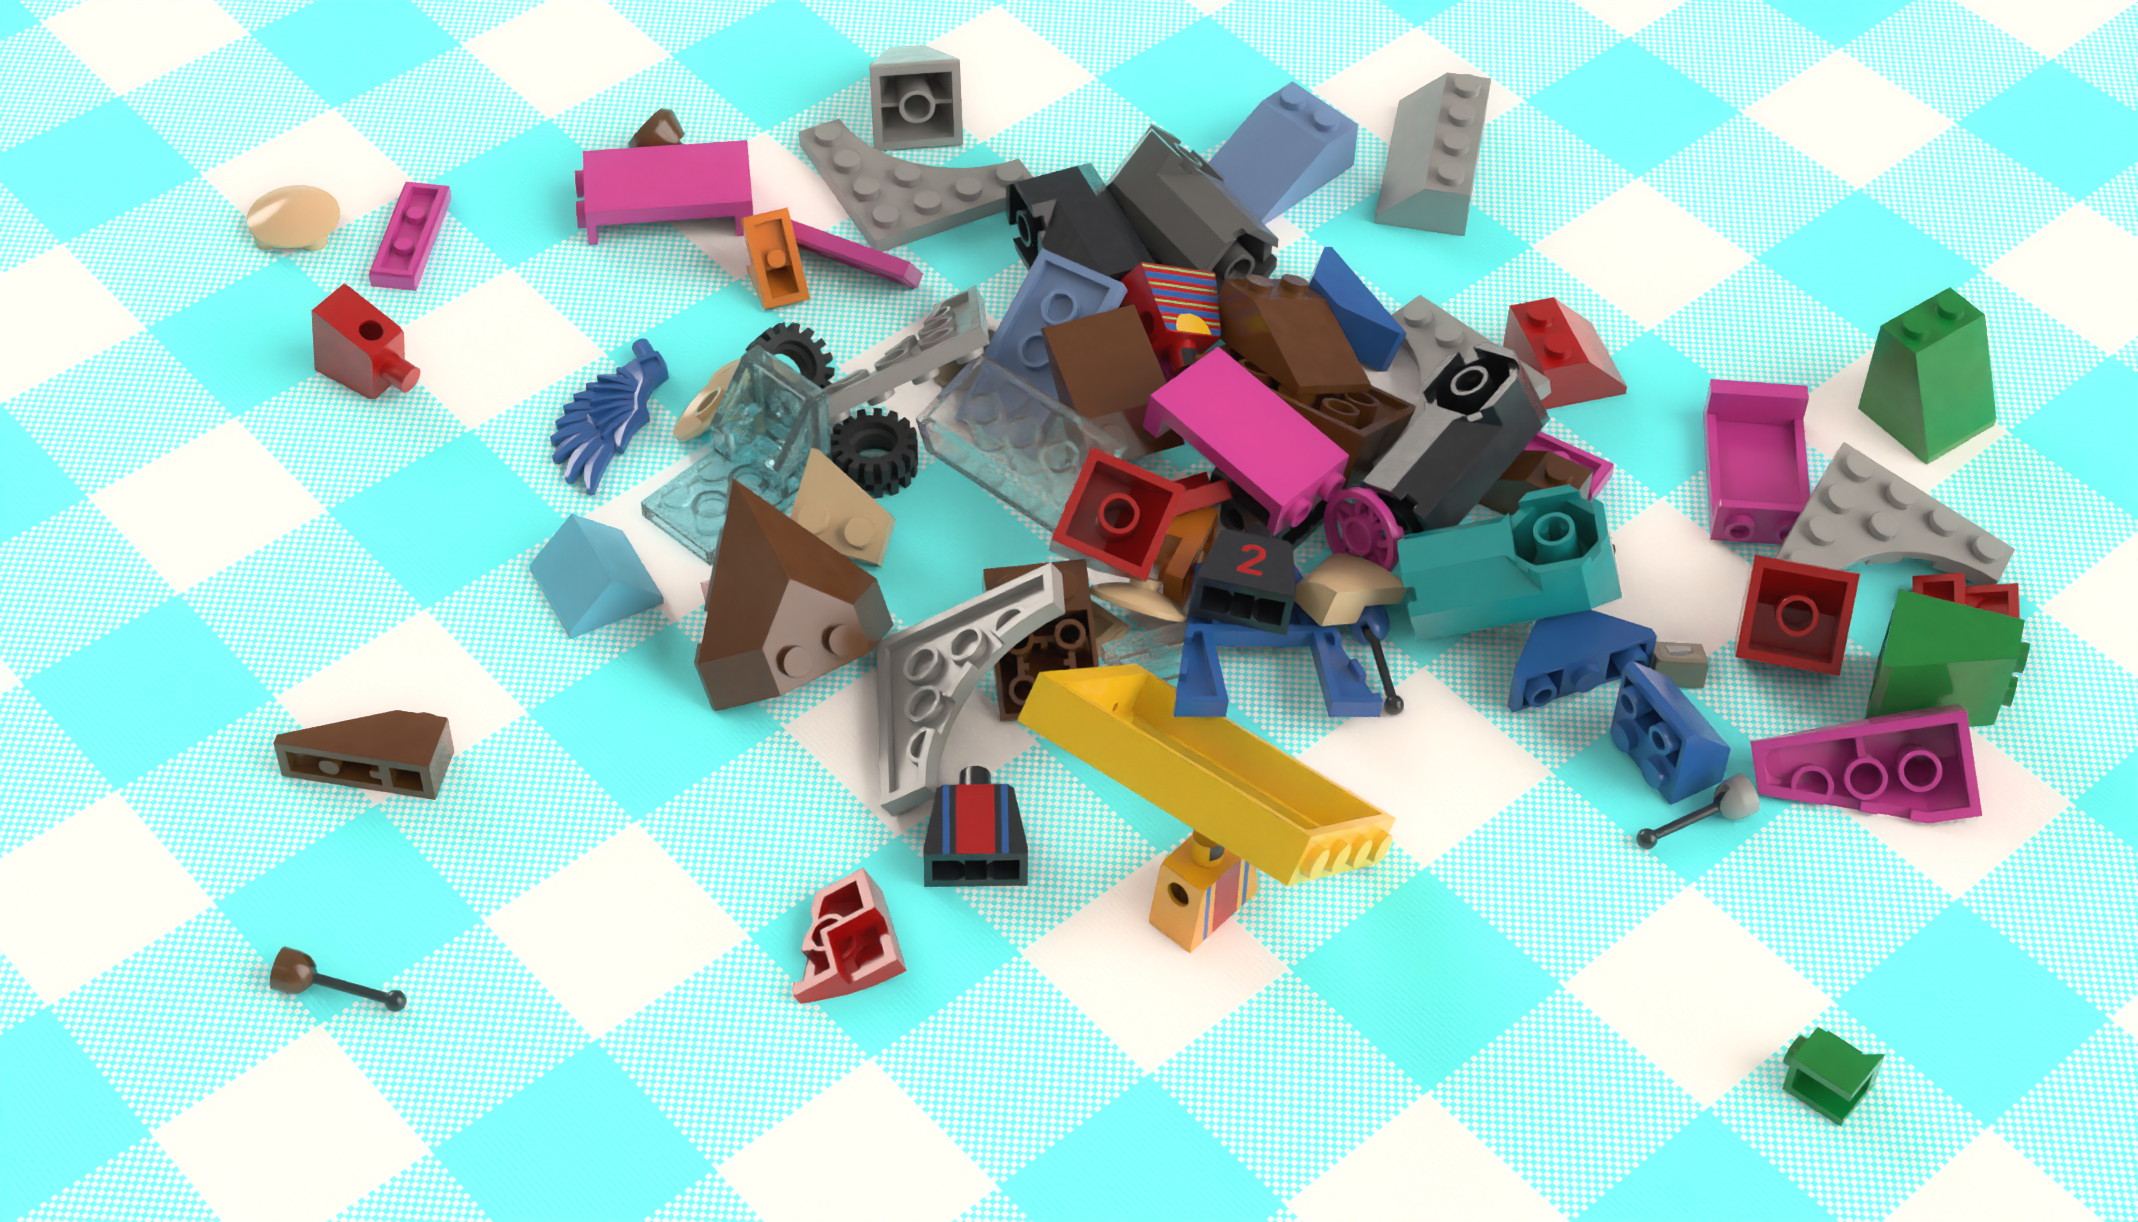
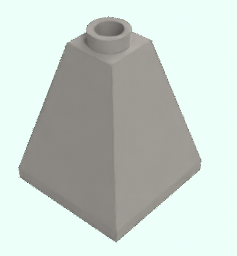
(916, 98)

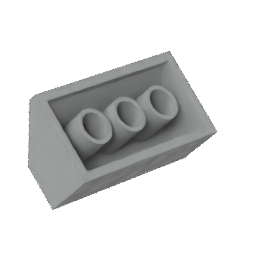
(1435, 155)

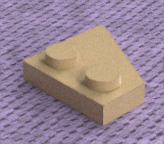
(841, 512)

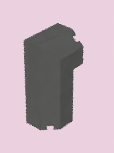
(1188, 212)

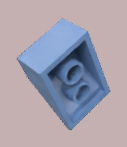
(1286, 151)

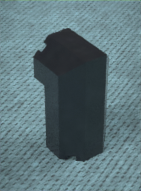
(1076, 219)
(1470, 433)

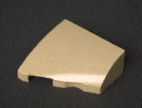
(1343, 587)

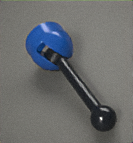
(1369, 631)

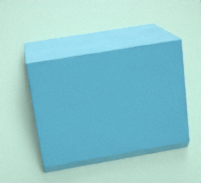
(593, 576)

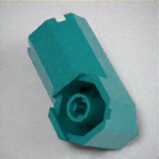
(1512, 567)

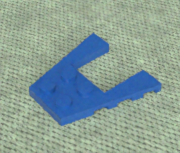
(1201, 681)

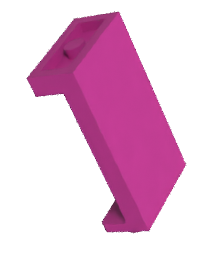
(663, 184)
(1250, 437)
(1755, 459)

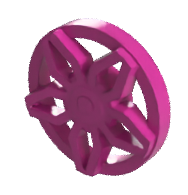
(1361, 530)

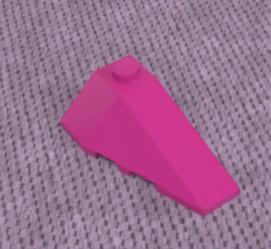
(1889, 764)

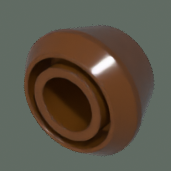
(659, 130)

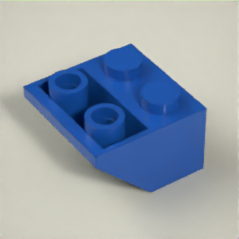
(1666, 735)

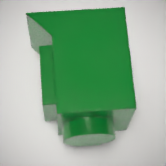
(1829, 1074)

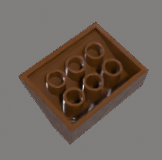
(1355, 422)

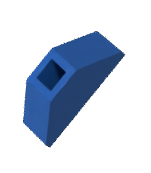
(1364, 320)
(1576, 655)

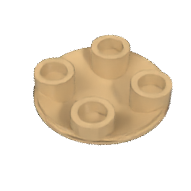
(293, 218)

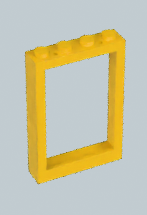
(1208, 773)

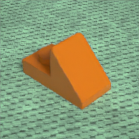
(774, 259)
(1184, 546)

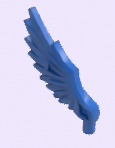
(607, 416)

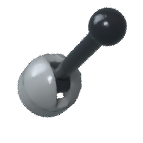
(1732, 798)

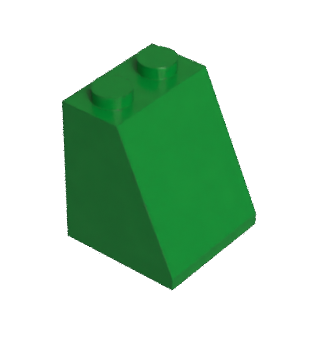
(1932, 377)
(1947, 656)

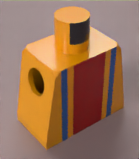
(1199, 890)

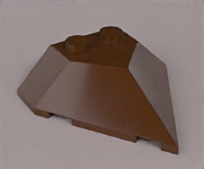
(780, 607)

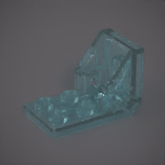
(759, 439)

